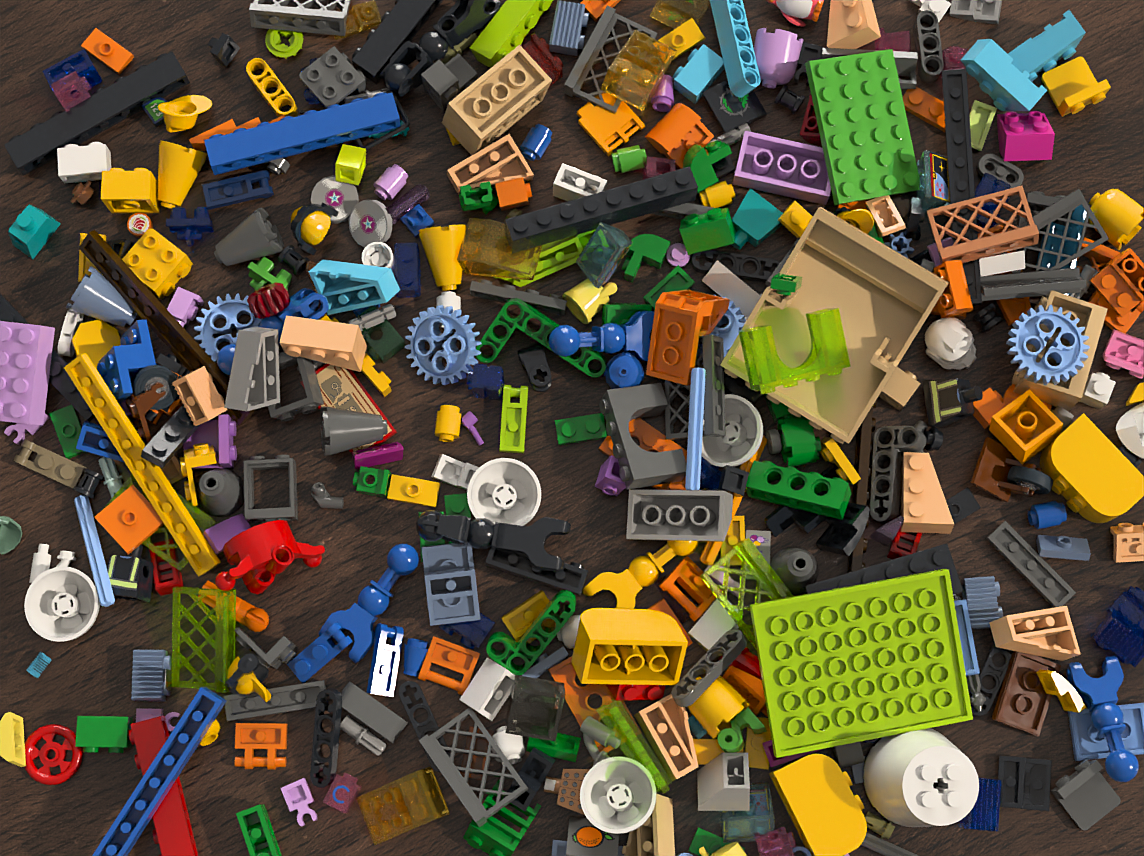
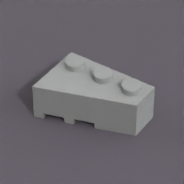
(254, 370)

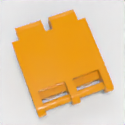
(606, 126)

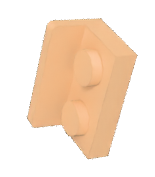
(1128, 542)

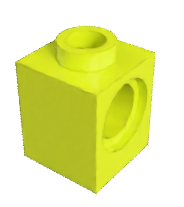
(350, 164)

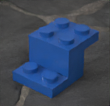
(124, 362)

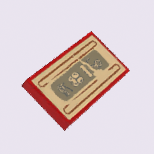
(344, 391)

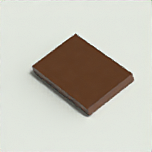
(1022, 696)

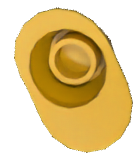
(183, 111)

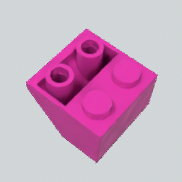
(1025, 136)

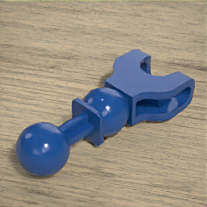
(297, 307)
(608, 338)
(373, 601)
(1106, 716)

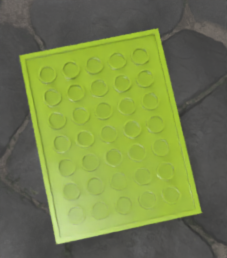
(861, 662)

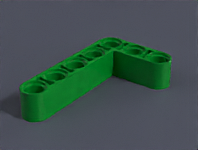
(541, 335)

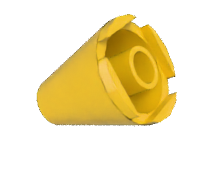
(177, 172)
(442, 251)

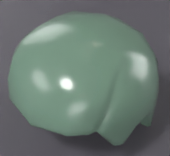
(9, 534)

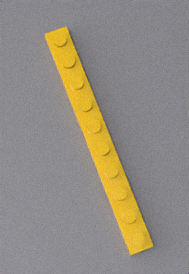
(147, 474)

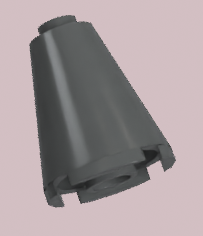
(250, 240)
(349, 429)
(220, 492)
(785, 567)

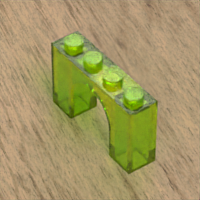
(826, 355)

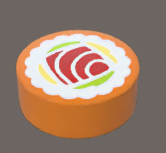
(139, 224)

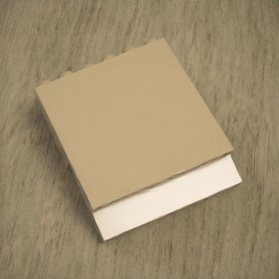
(880, 307)

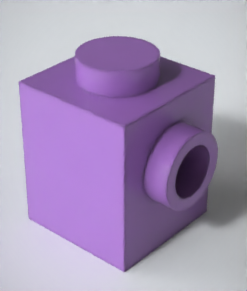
(609, 477)

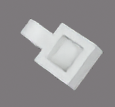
(939, 7)

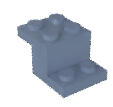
(450, 583)

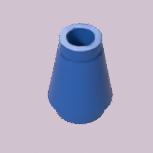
(414, 656)

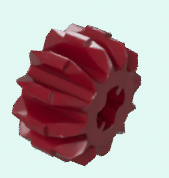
(268, 300)

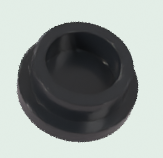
(933, 439)

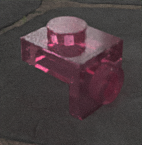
(897, 41)

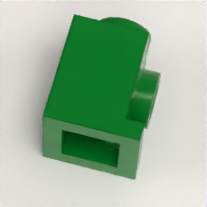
(378, 488)

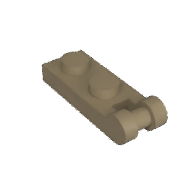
(50, 464)

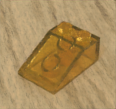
(488, 253)

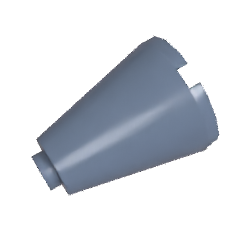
(101, 300)

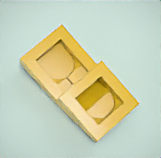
(1058, 685)

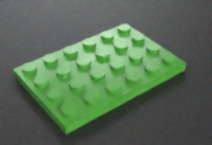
(863, 126)

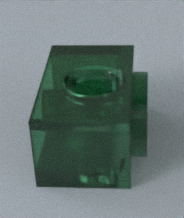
(386, 346)

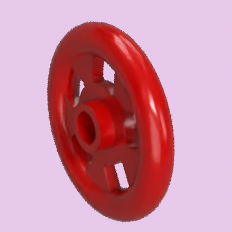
(67, 768)

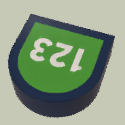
(152, 111)

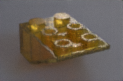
(638, 69)
(402, 805)

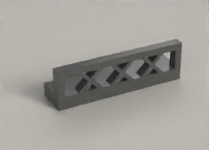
(904, 61)

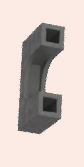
(638, 466)

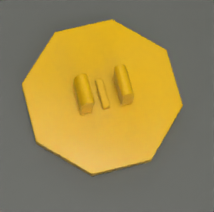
(95, 339)

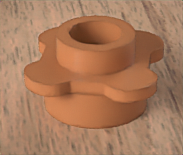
(82, 192)

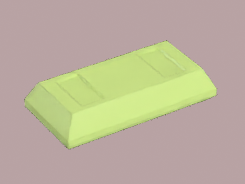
(980, 122)

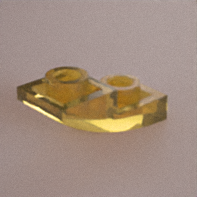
(361, 18)

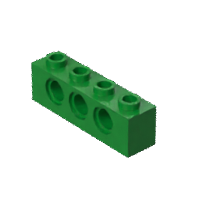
(783, 493)
(258, 831)

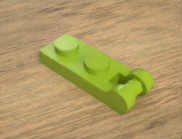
(513, 420)

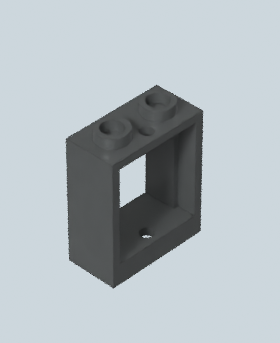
(311, 386)
(270, 514)

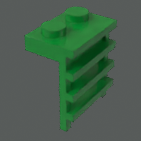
(496, 837)

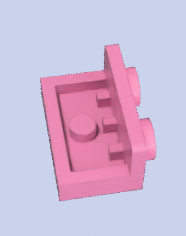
(1125, 352)

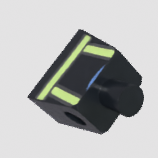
(949, 400)
(131, 576)

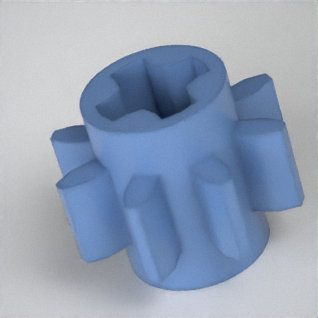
(902, 241)

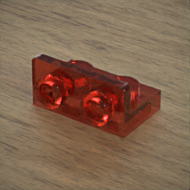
(539, 52)

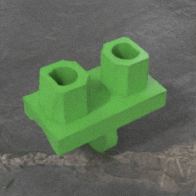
(261, 274)

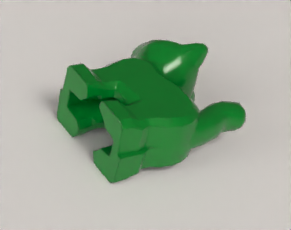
(478, 198)

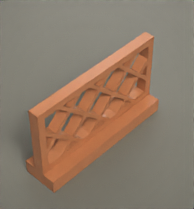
(993, 243)

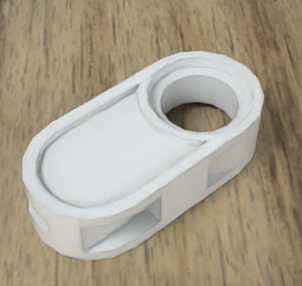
(70, 325)

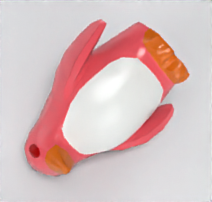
(796, 9)

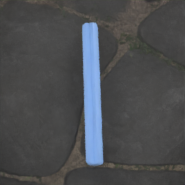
(695, 429)
(94, 551)

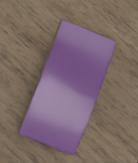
(224, 531)

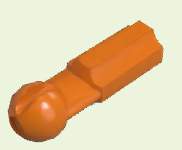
(248, 615)

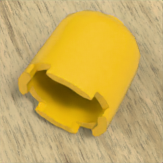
(1117, 216)
(717, 706)

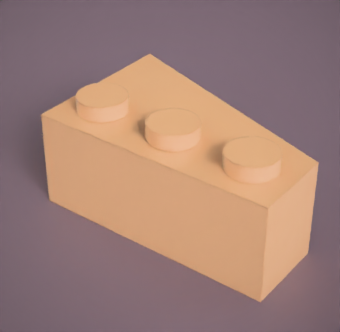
(851, 24)
(324, 342)

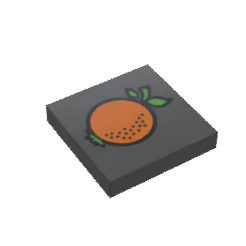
(588, 840)

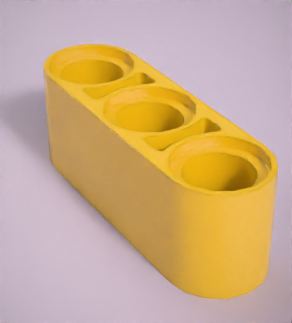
(268, 80)

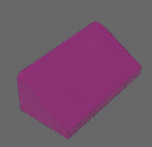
(377, 455)

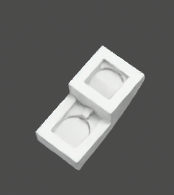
(453, 471)

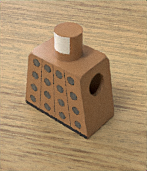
(567, 788)

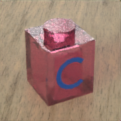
(342, 793)

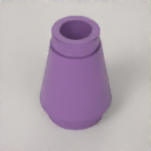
(663, 97)

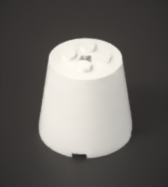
(902, 776)

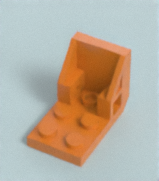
(676, 331)

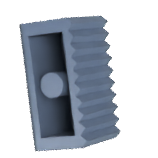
(567, 28)
(981, 600)
(149, 675)

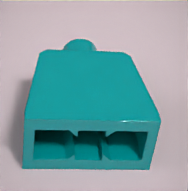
(755, 220)
(32, 230)

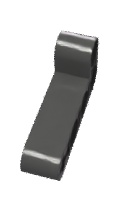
(893, 473)

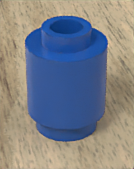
(536, 142)
(1047, 514)

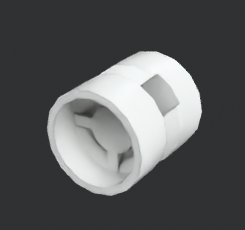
(378, 255)

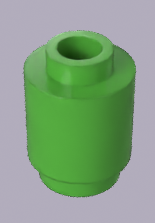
(628, 159)

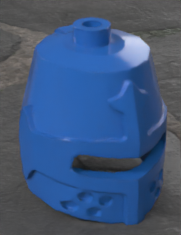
(624, 371)

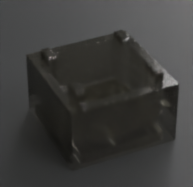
(535, 708)

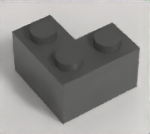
(447, 81)

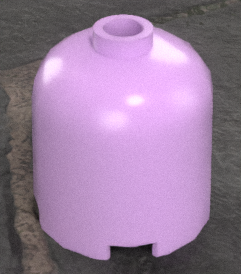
(776, 56)

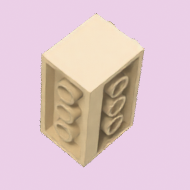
(496, 100)
(1070, 392)

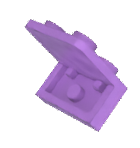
(220, 435)

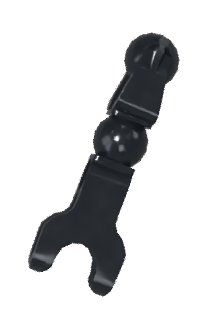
(450, 31)
(500, 536)

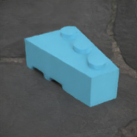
(1048, 47)
(1000, 78)
(353, 285)

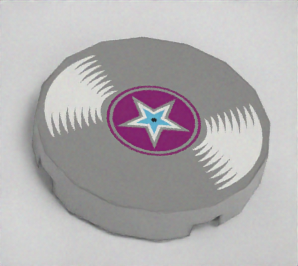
(337, 194)
(370, 222)

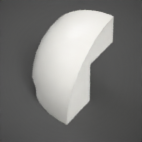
(1131, 430)

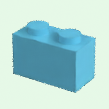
(698, 74)

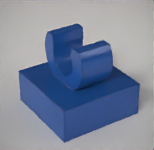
(416, 220)

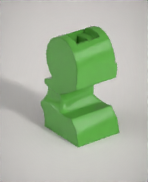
(732, 739)

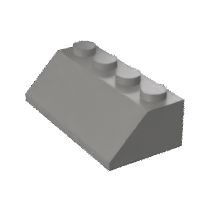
(679, 515)

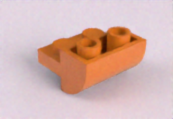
(678, 132)
(1121, 282)
(956, 295)

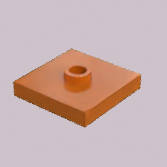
(129, 519)

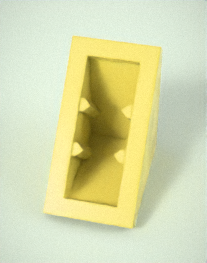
(12, 739)

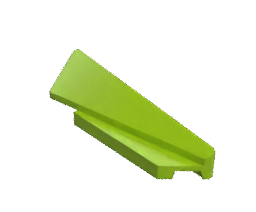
(556, 256)

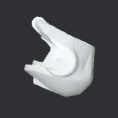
(950, 344)

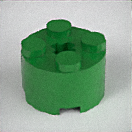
(798, 441)

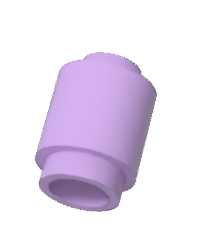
(390, 182)

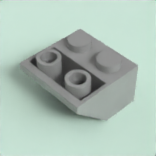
(724, 783)

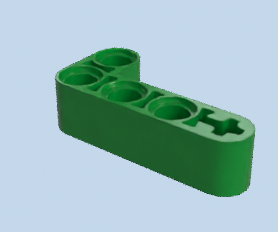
(536, 630)

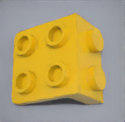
(1074, 86)
(157, 263)
(199, 455)

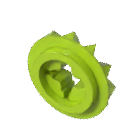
(273, 42)

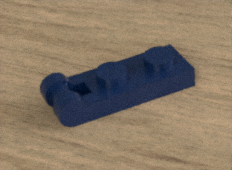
(237, 190)

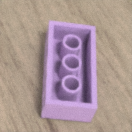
(782, 168)
(24, 371)

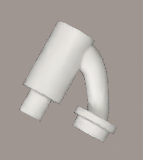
(42, 560)

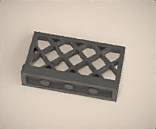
(300, 17)
(590, 55)
(1054, 213)
(1031, 284)
(714, 393)
(454, 777)

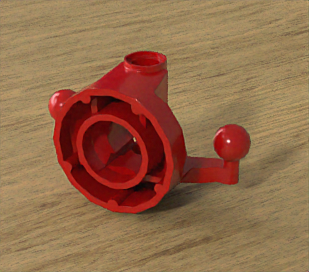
(262, 554)

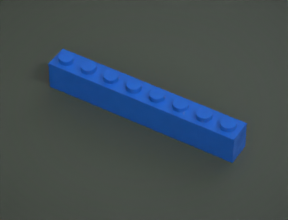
(302, 133)
(161, 774)

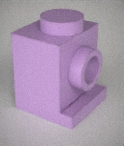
(184, 306)

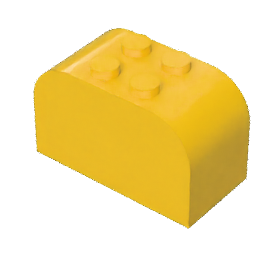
(1091, 472)
(628, 647)
(821, 805)

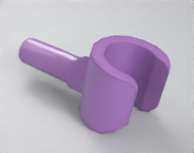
(468, 421)

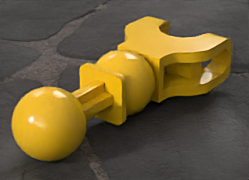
(641, 573)

